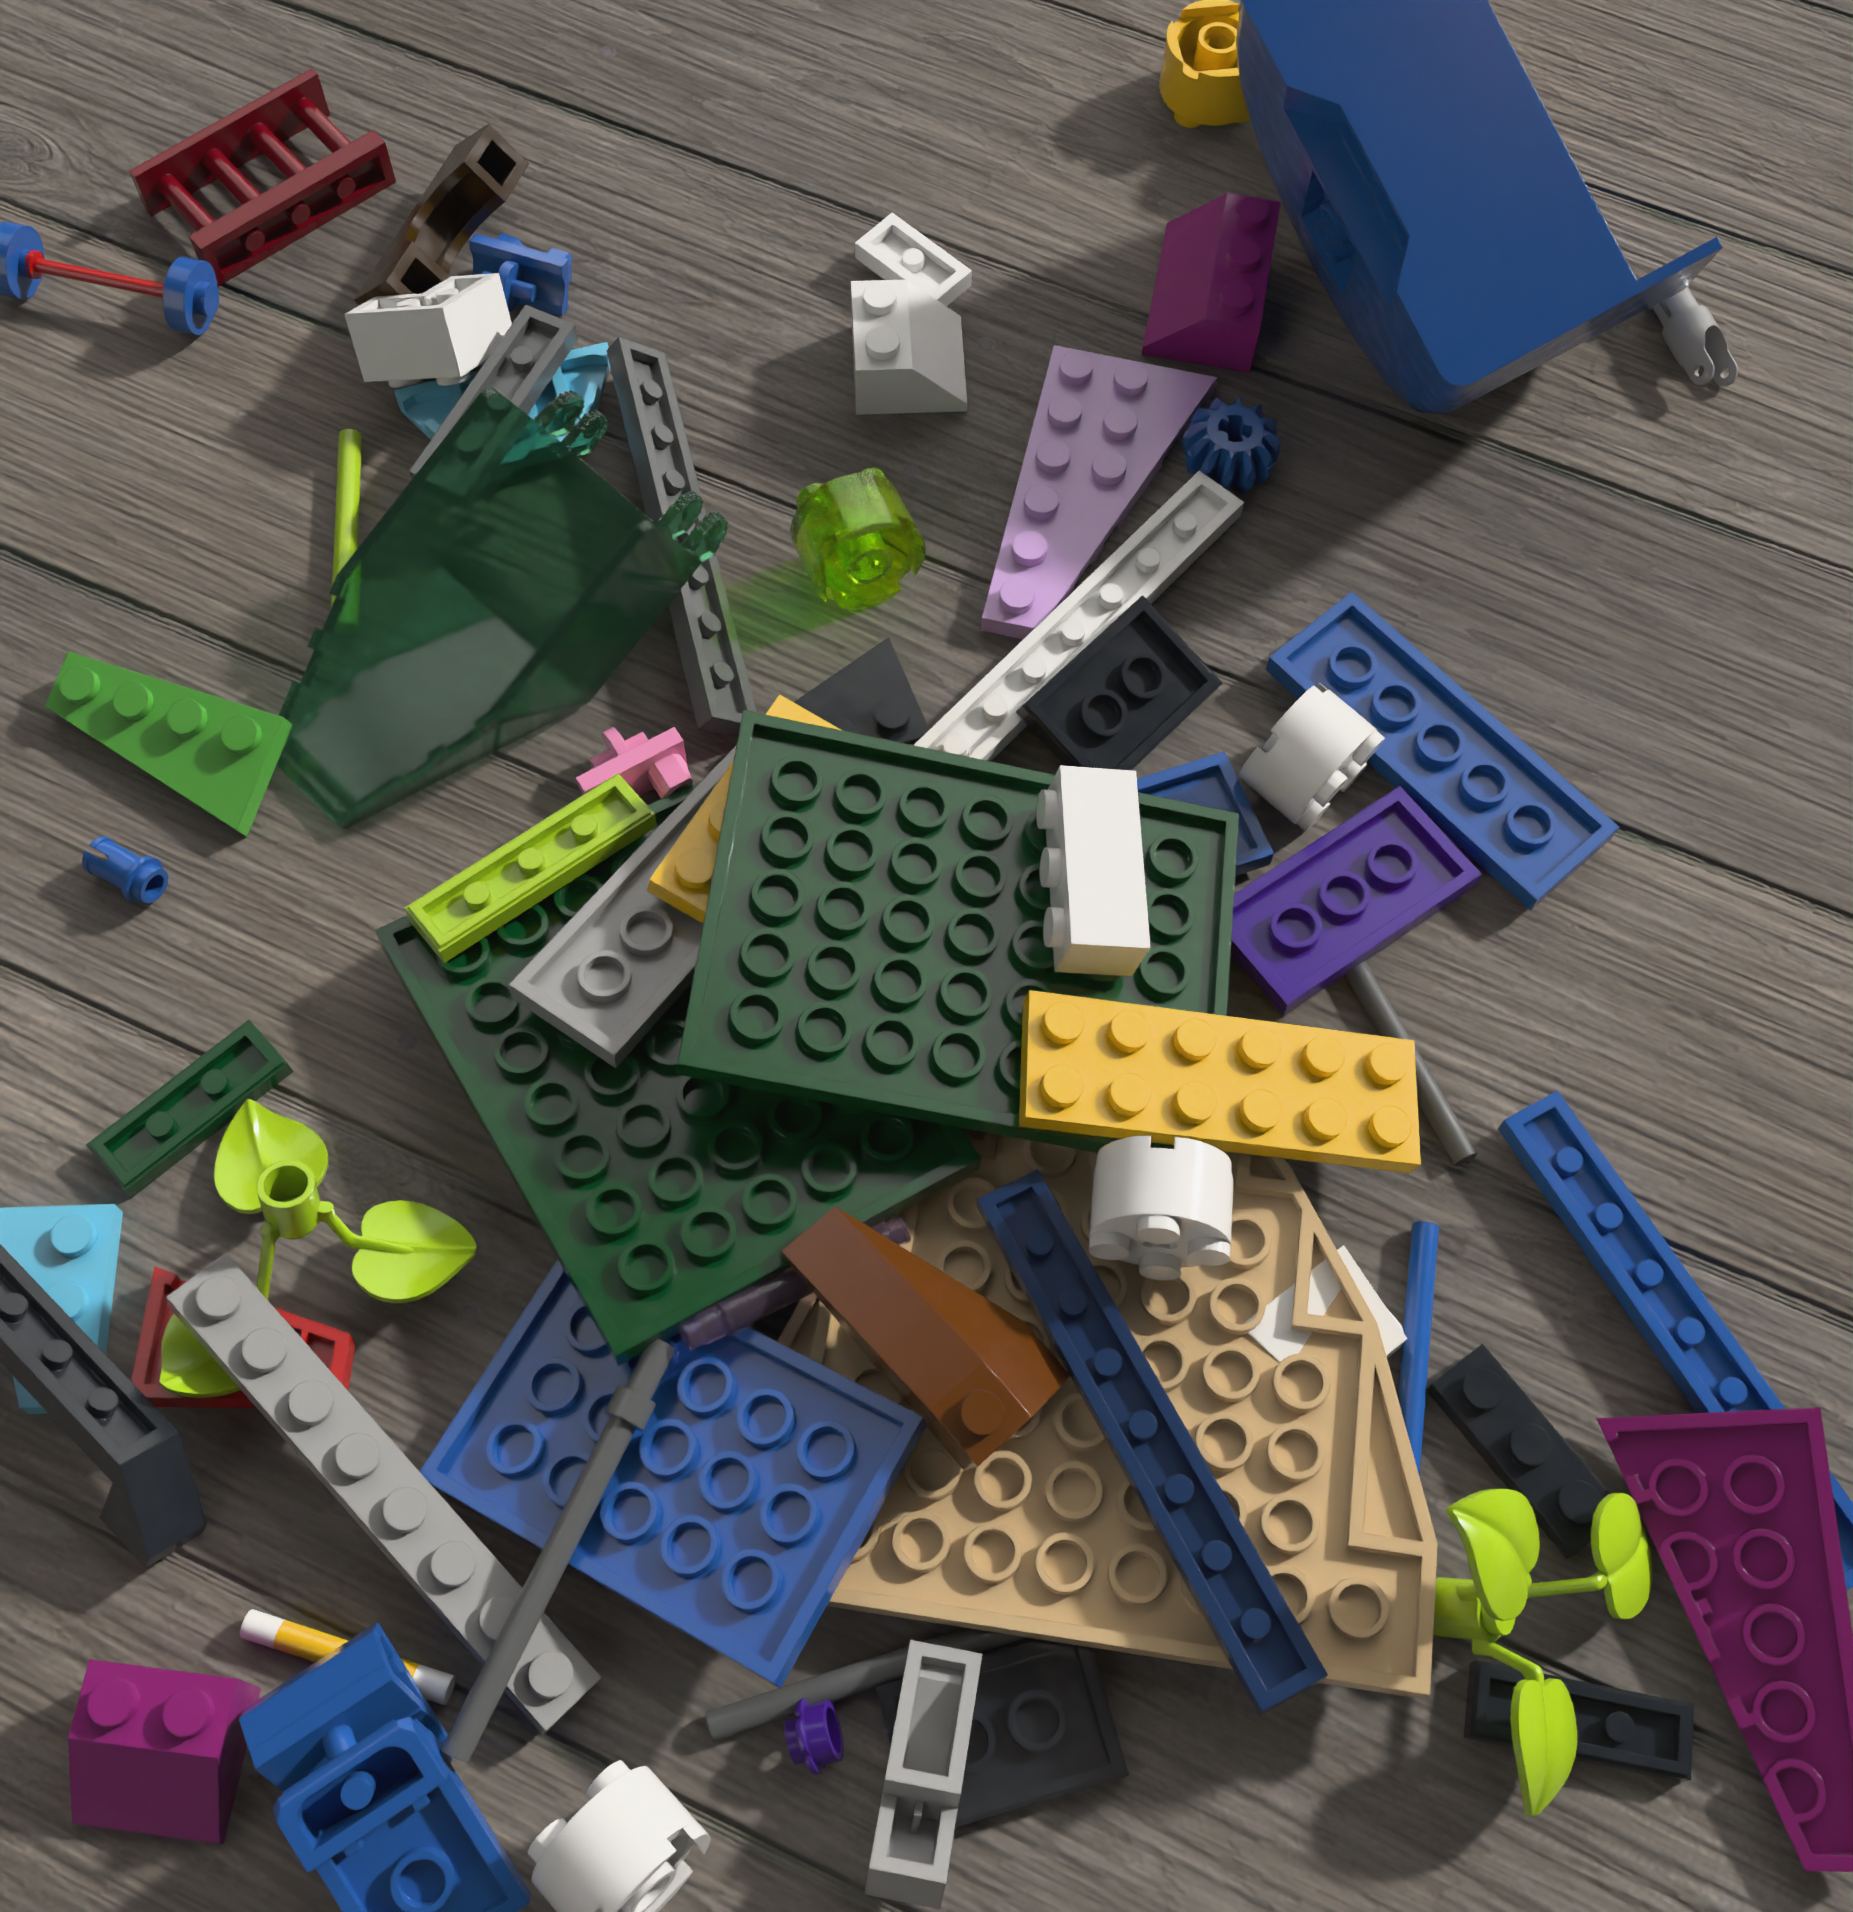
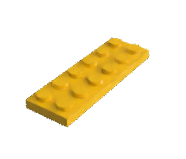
(1218, 1082)

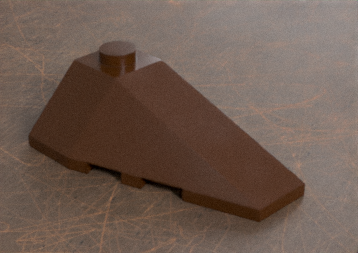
(935, 1340)

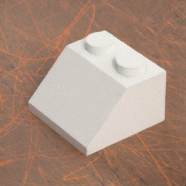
(905, 350)

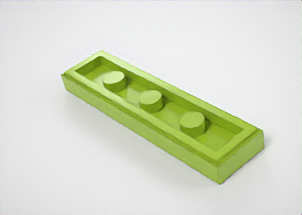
(530, 867)

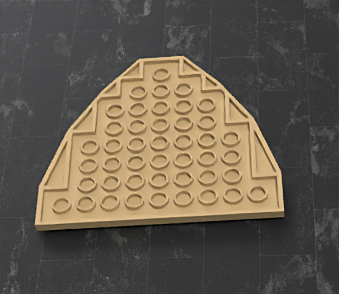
(1048, 1525)

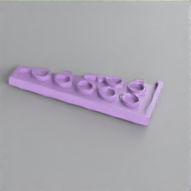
(1085, 466)

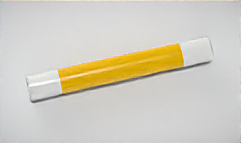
(314, 1645)

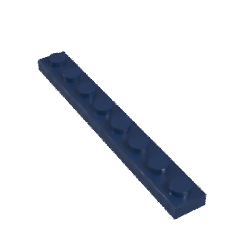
(1152, 1445)

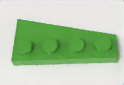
(185, 738)

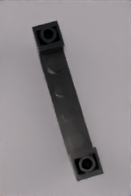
(152, 1488)

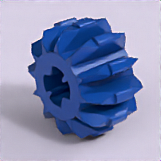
(1232, 445)

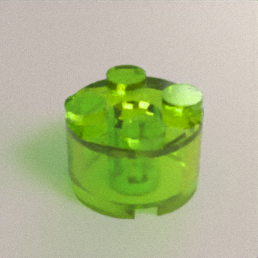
(856, 539)

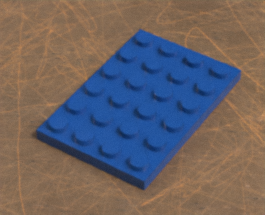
(726, 1504)

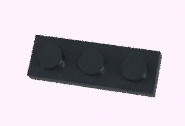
(1521, 1447)

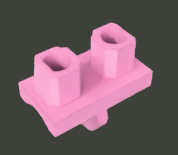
(641, 763)

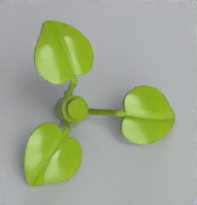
(276, 1169)
(1501, 1551)

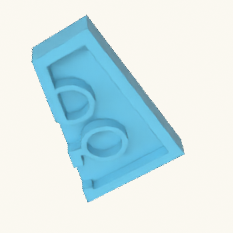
(72, 1258)

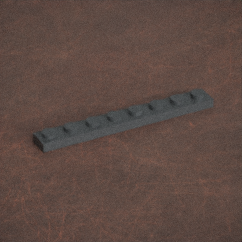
(664, 471)

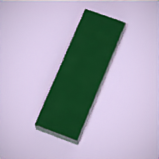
(189, 1108)

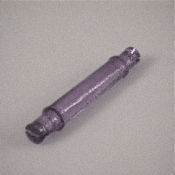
(763, 1298)

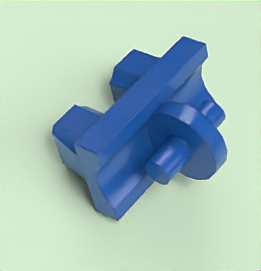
(525, 273)

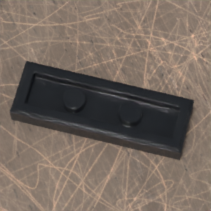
(1613, 1724)

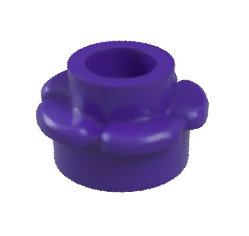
(814, 1735)

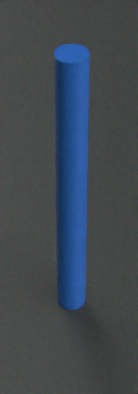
(1418, 1331)

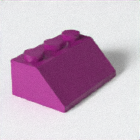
(1213, 283)

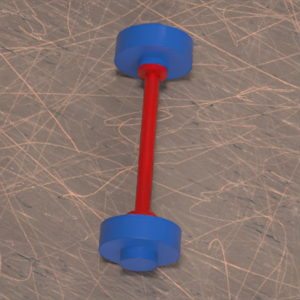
(187, 293)

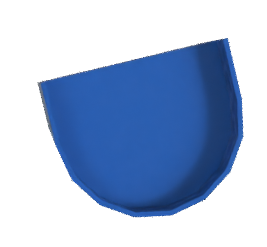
(1435, 192)

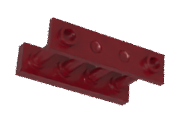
(286, 211)

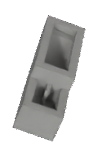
(924, 1775)

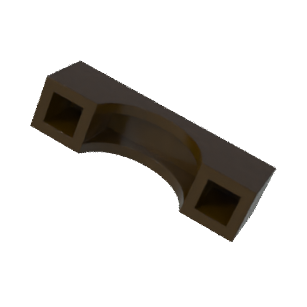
(457, 201)

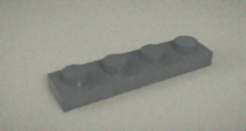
(516, 368)

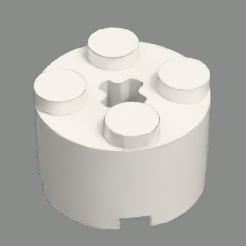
(1311, 756)
(1162, 1206)
(619, 1848)

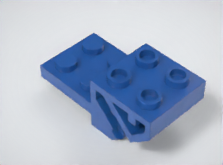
(372, 1790)

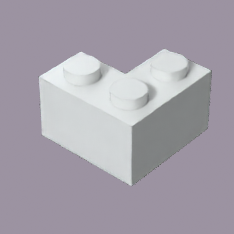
(430, 332)

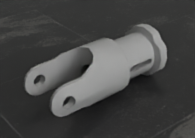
(1695, 339)

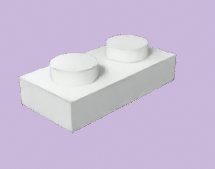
(903, 253)

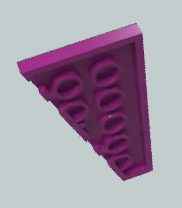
(1758, 1565)

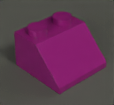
(157, 1750)

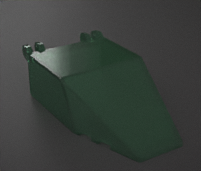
(481, 607)

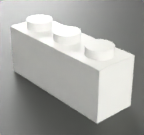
(1093, 871)

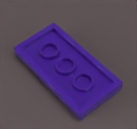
(1345, 899)

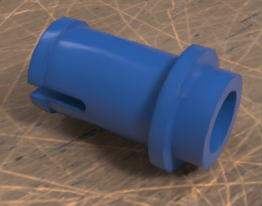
(138, 877)

